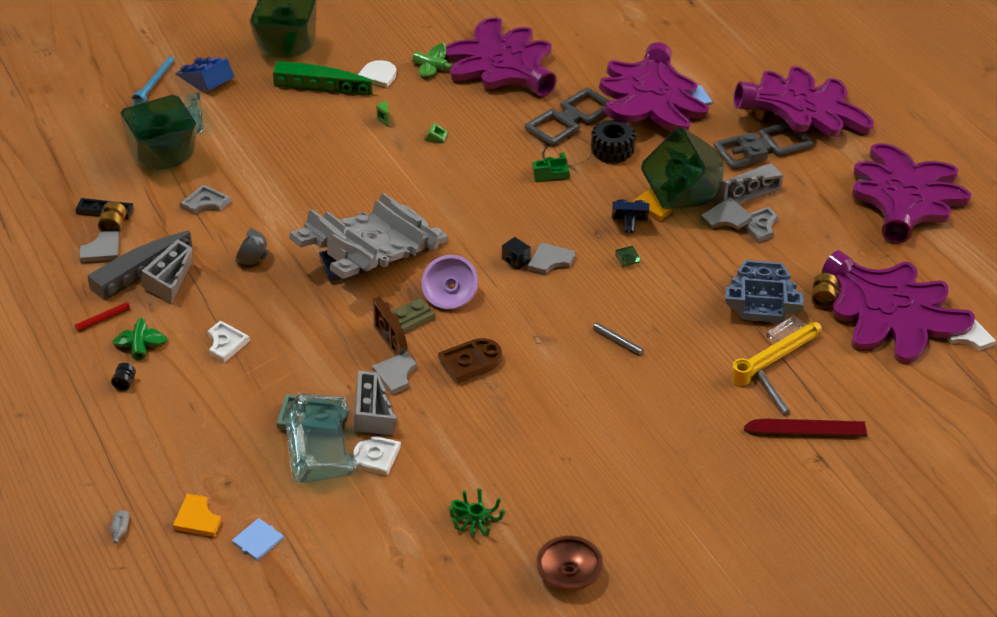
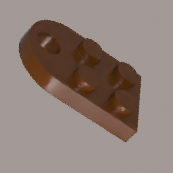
(389, 327)
(471, 358)

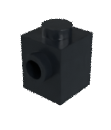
(516, 253)

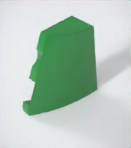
(551, 168)

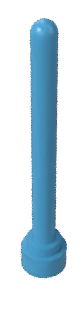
(142, 94)

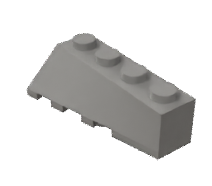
(750, 185)

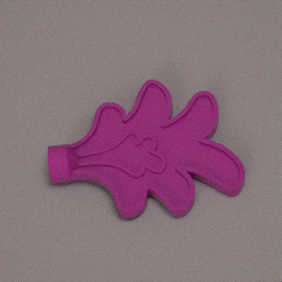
(502, 58)
(651, 90)
(803, 103)
(907, 190)
(893, 304)

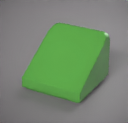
(383, 112)
(436, 134)

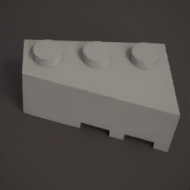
(168, 271)
(371, 406)

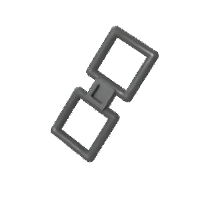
(569, 117)
(769, 144)

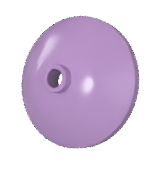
(443, 273)

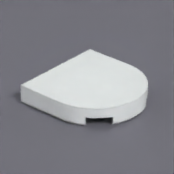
(380, 72)
(376, 455)

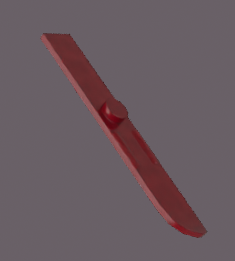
(807, 427)

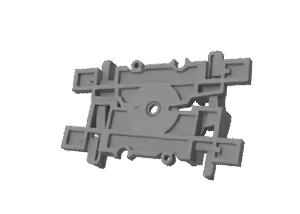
(369, 239)

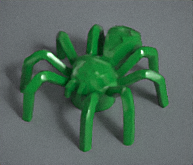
(475, 513)

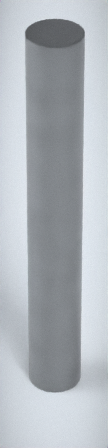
(619, 339)
(773, 393)

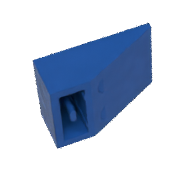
(206, 72)

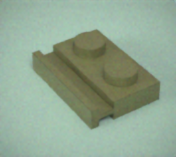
(413, 315)

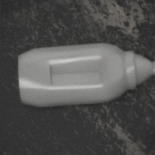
(119, 525)

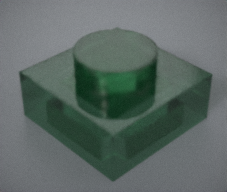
(627, 256)

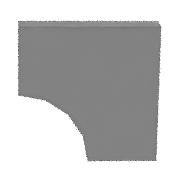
(205, 199)
(727, 214)
(761, 225)
(103, 248)
(550, 257)
(395, 372)

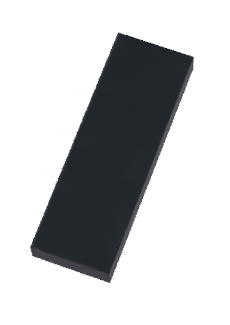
(94, 207)

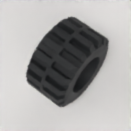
(613, 140)

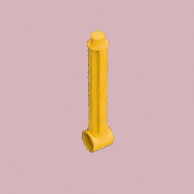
(745, 369)

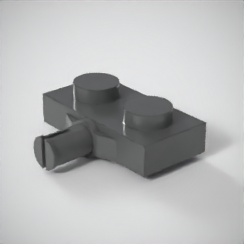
(750, 146)

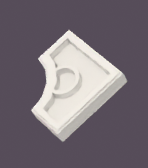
(977, 338)
(226, 341)

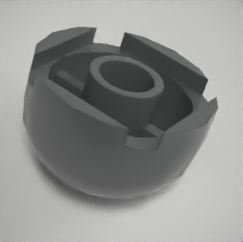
(252, 248)

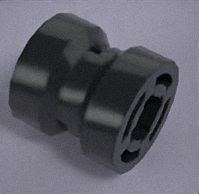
(123, 376)

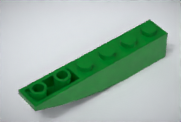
(320, 78)

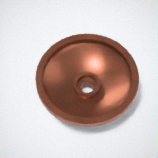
(569, 563)

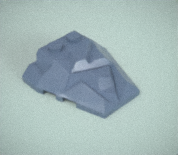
(763, 292)

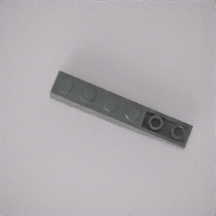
(129, 266)

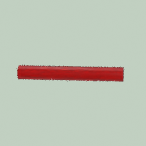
(102, 316)

